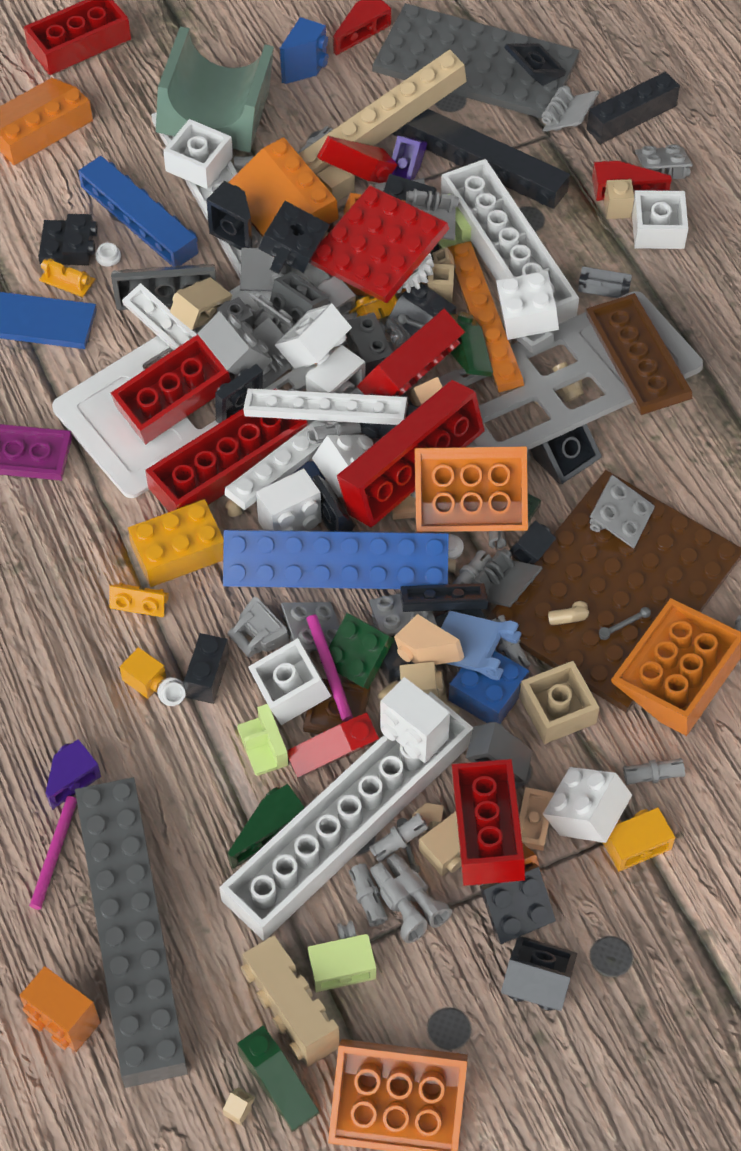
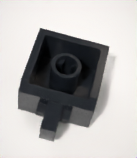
(293, 238)

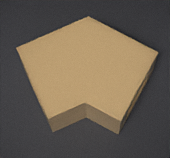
(443, 256)
(431, 814)
(238, 1105)

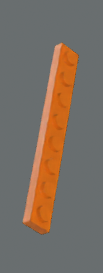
(482, 307)

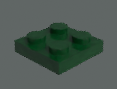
(359, 650)

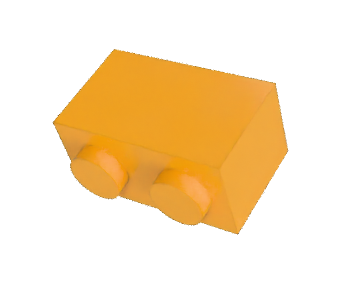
(639, 839)

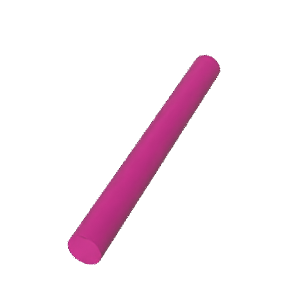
(329, 667)
(53, 853)

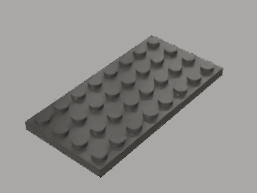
(490, 70)

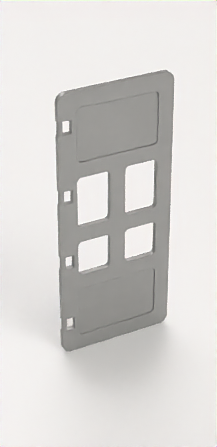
(591, 362)

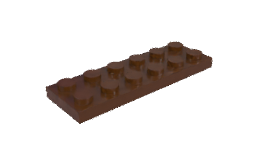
(638, 354)

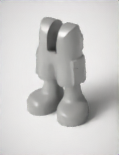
(405, 888)

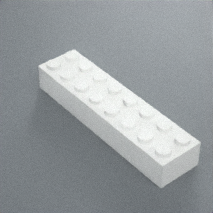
(503, 232)

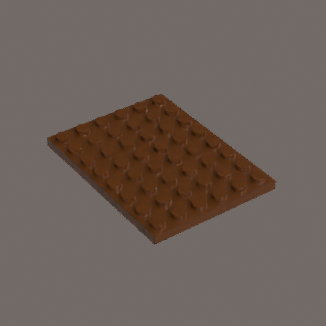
(615, 581)

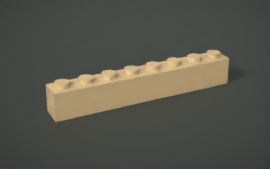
(395, 107)

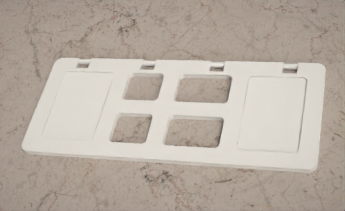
(107, 435)

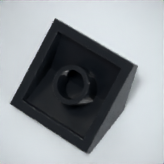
(536, 62)
(332, 510)

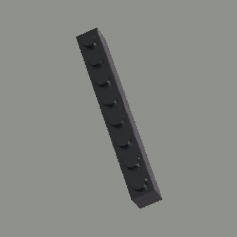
(466, 146)

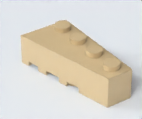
(291, 1002)

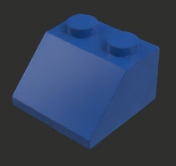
(303, 51)

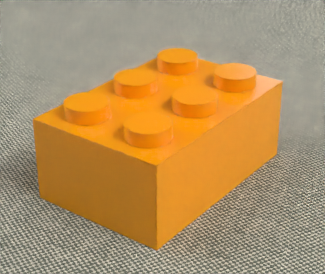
(177, 543)

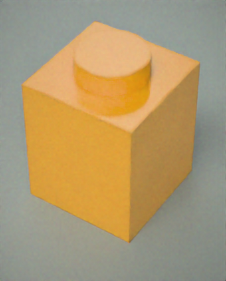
(142, 672)

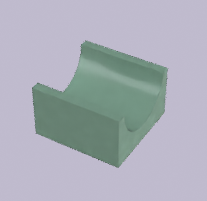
(212, 94)

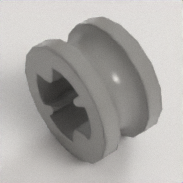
(346, 931)

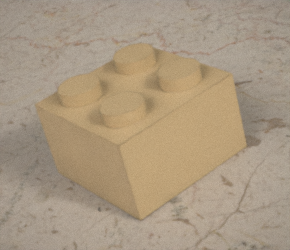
(558, 702)

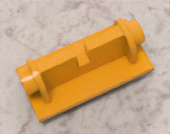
(66, 278)
(366, 306)
(140, 601)

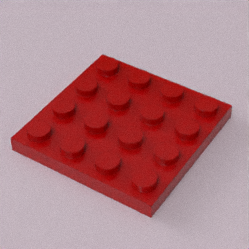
(379, 243)

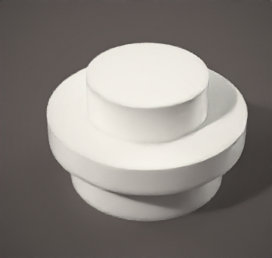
(108, 254)
(455, 547)
(171, 691)

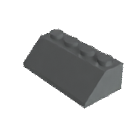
(160, 281)

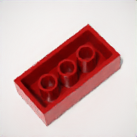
(77, 33)
(414, 357)
(170, 389)
(488, 822)

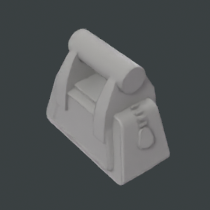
(262, 626)

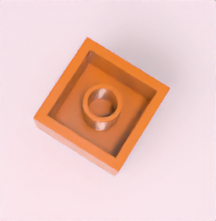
(59, 1009)

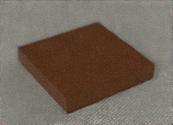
(326, 714)

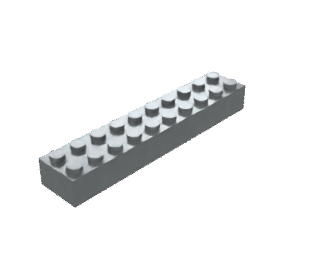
(130, 934)

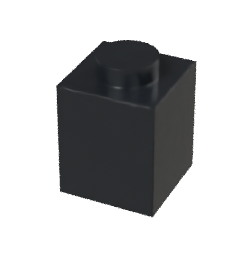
(532, 543)

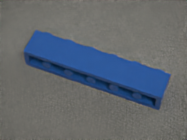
(138, 211)

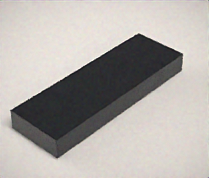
(443, 597)

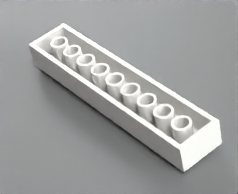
(335, 828)

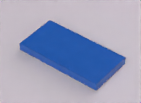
(45, 320)

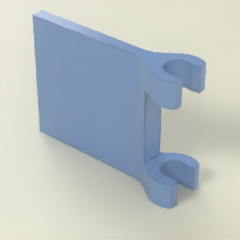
(479, 641)

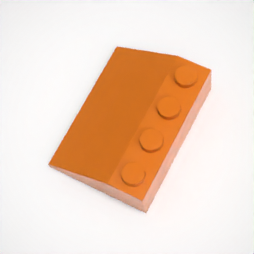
(41, 118)
(280, 176)
(471, 489)
(679, 665)
(397, 1097)

